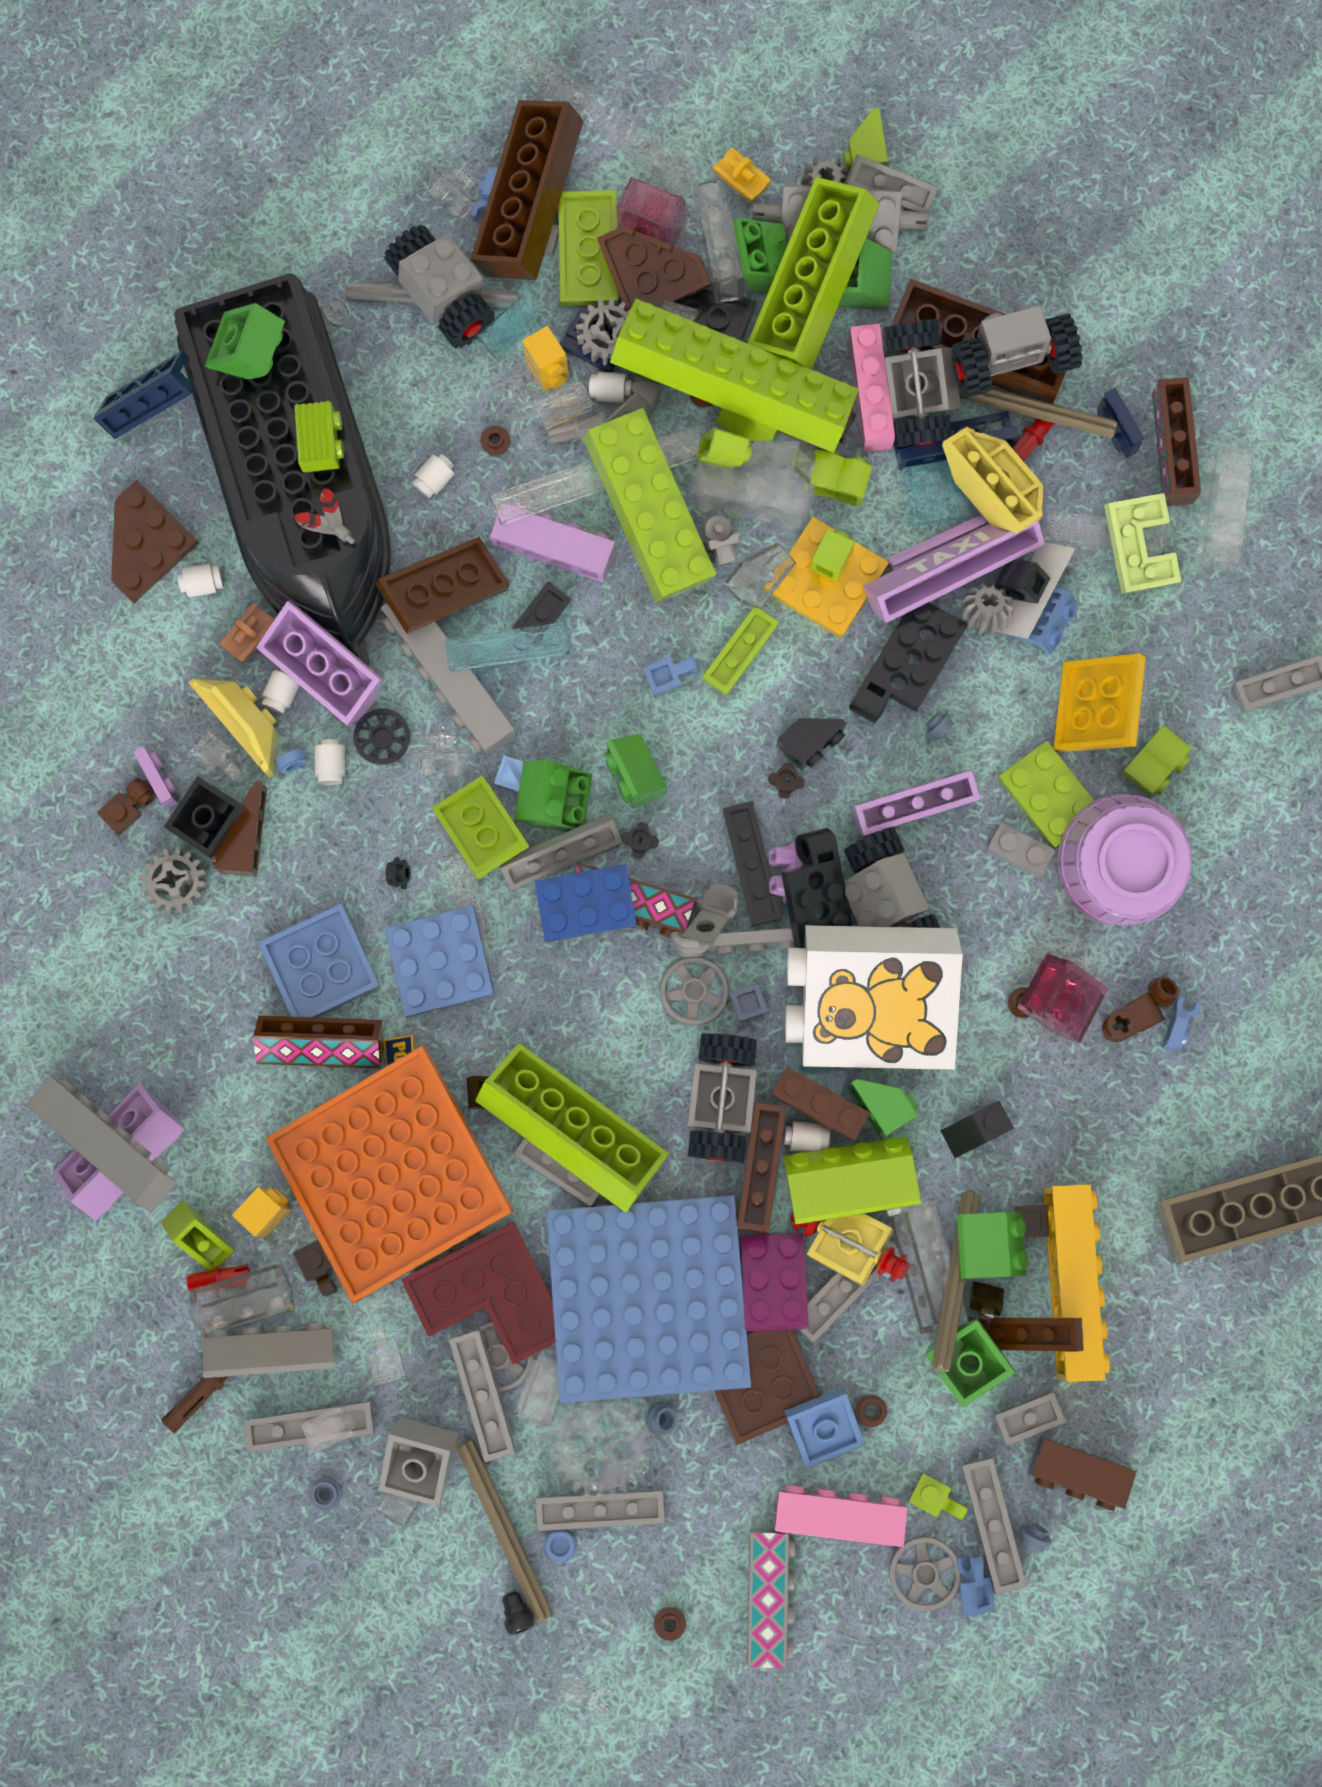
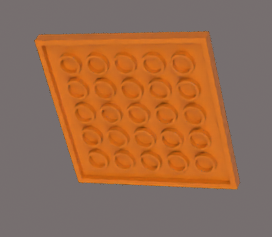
(389, 1174)

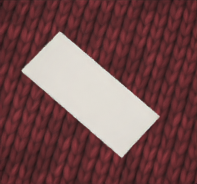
(1053, 561)

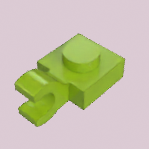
(933, 1496)

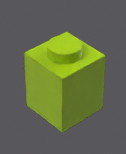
(832, 554)

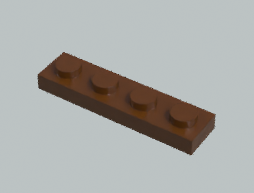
(1036, 1333)

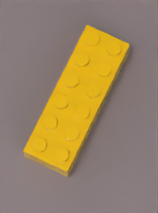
(1075, 1278)

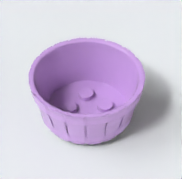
(1124, 860)

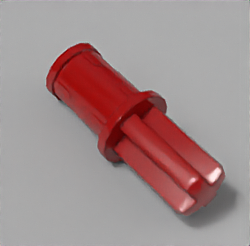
(1032, 437)
(209, 1277)

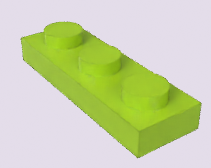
(740, 651)

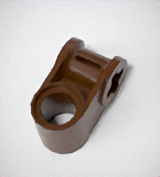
(1135, 1016)

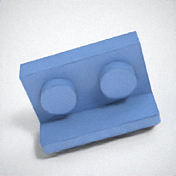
(1053, 620)

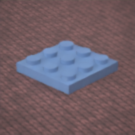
(439, 961)
(319, 963)

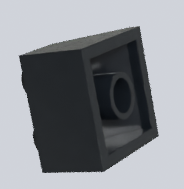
(204, 817)

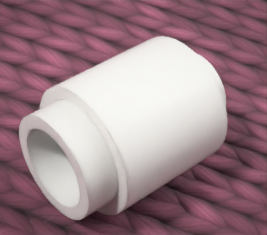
(610, 387)
(433, 475)
(200, 580)
(279, 692)
(329, 762)
(806, 1137)

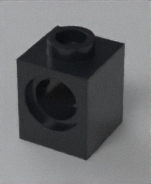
(1023, 581)

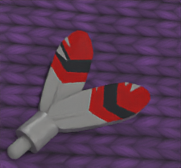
(331, 523)

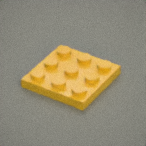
(820, 598)
(1099, 703)

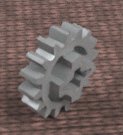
(596, 335)
(171, 869)

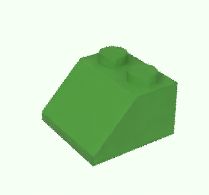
(246, 342)
(887, 1105)
(992, 1245)
(975, 1363)

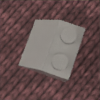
(418, 1461)

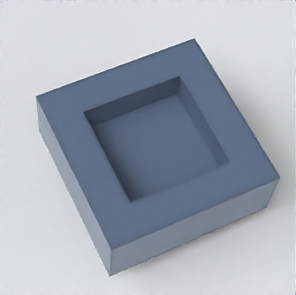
(748, 1002)

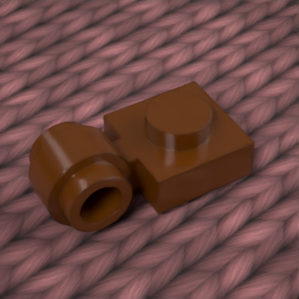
(122, 811)

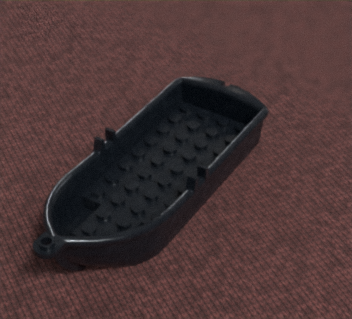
(257, 465)

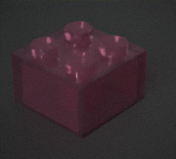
(651, 211)
(1063, 998)

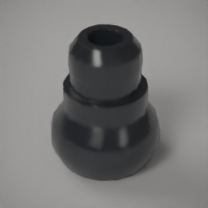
(517, 1616)

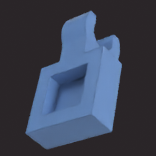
(484, 190)
(665, 676)
(1177, 1032)
(977, 1589)

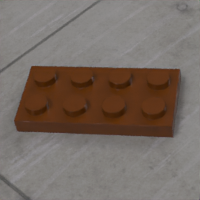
(442, 584)

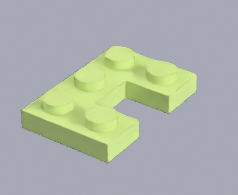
(1126, 525)

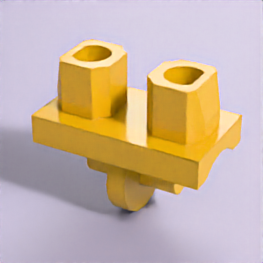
(741, 175)

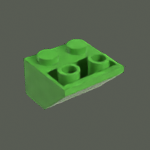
(760, 251)
(869, 279)
(637, 772)
(552, 795)

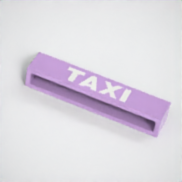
(948, 569)

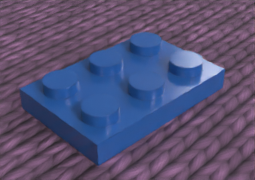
(585, 903)

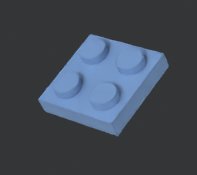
(824, 1427)

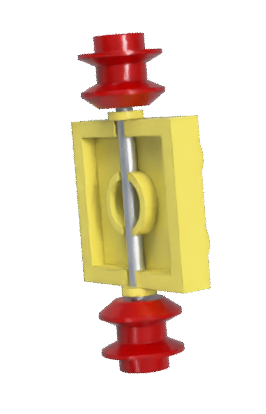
(854, 1247)

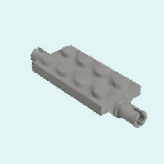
(883, 231)

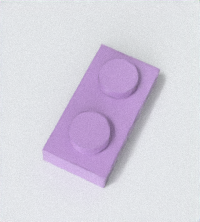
(151, 766)

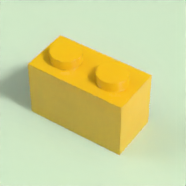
(546, 359)
(263, 1211)

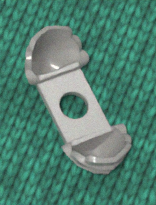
(645, 396)
(717, 909)

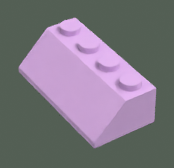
(320, 664)
(148, 1124)

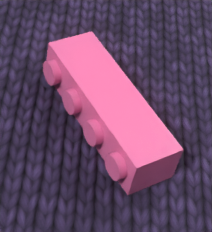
(873, 392)
(840, 1517)

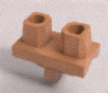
(247, 633)

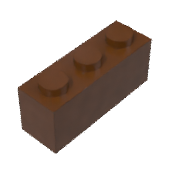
(820, 1104)
(1081, 1474)

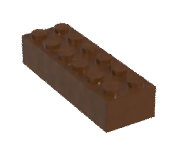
(527, 189)
(961, 321)

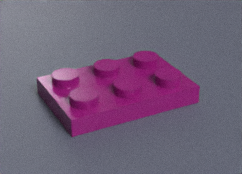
(774, 1282)

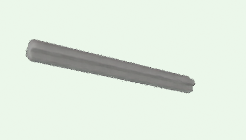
(397, 293)

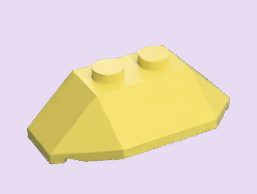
(994, 479)
(242, 718)

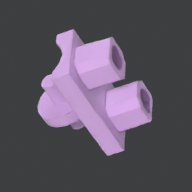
(786, 859)

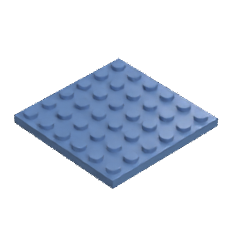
(648, 1299)

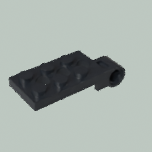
(891, 663)
(820, 855)

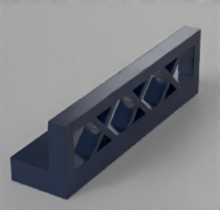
(145, 396)
(934, 451)

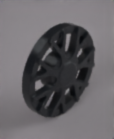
(382, 736)

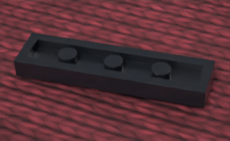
(751, 863)

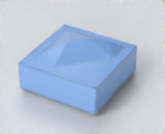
(509, 774)

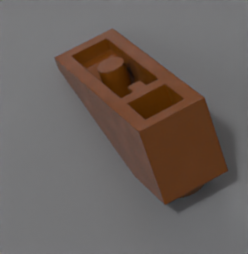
(242, 844)

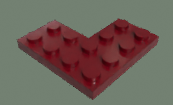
(489, 1275)

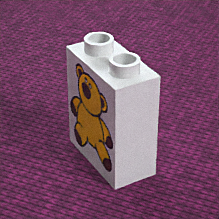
(876, 997)

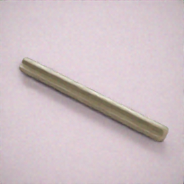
(1046, 411)
(953, 1295)
(504, 1530)

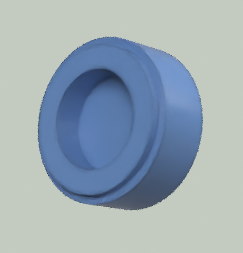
(291, 760)
(560, 1545)

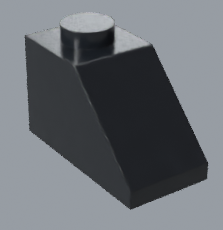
(977, 1129)

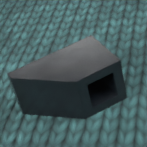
(808, 738)

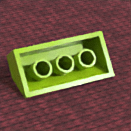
(851, 1180)

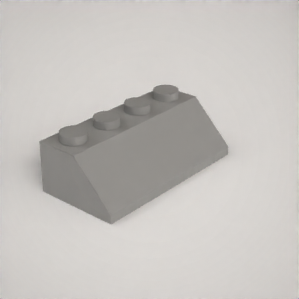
(267, 1352)

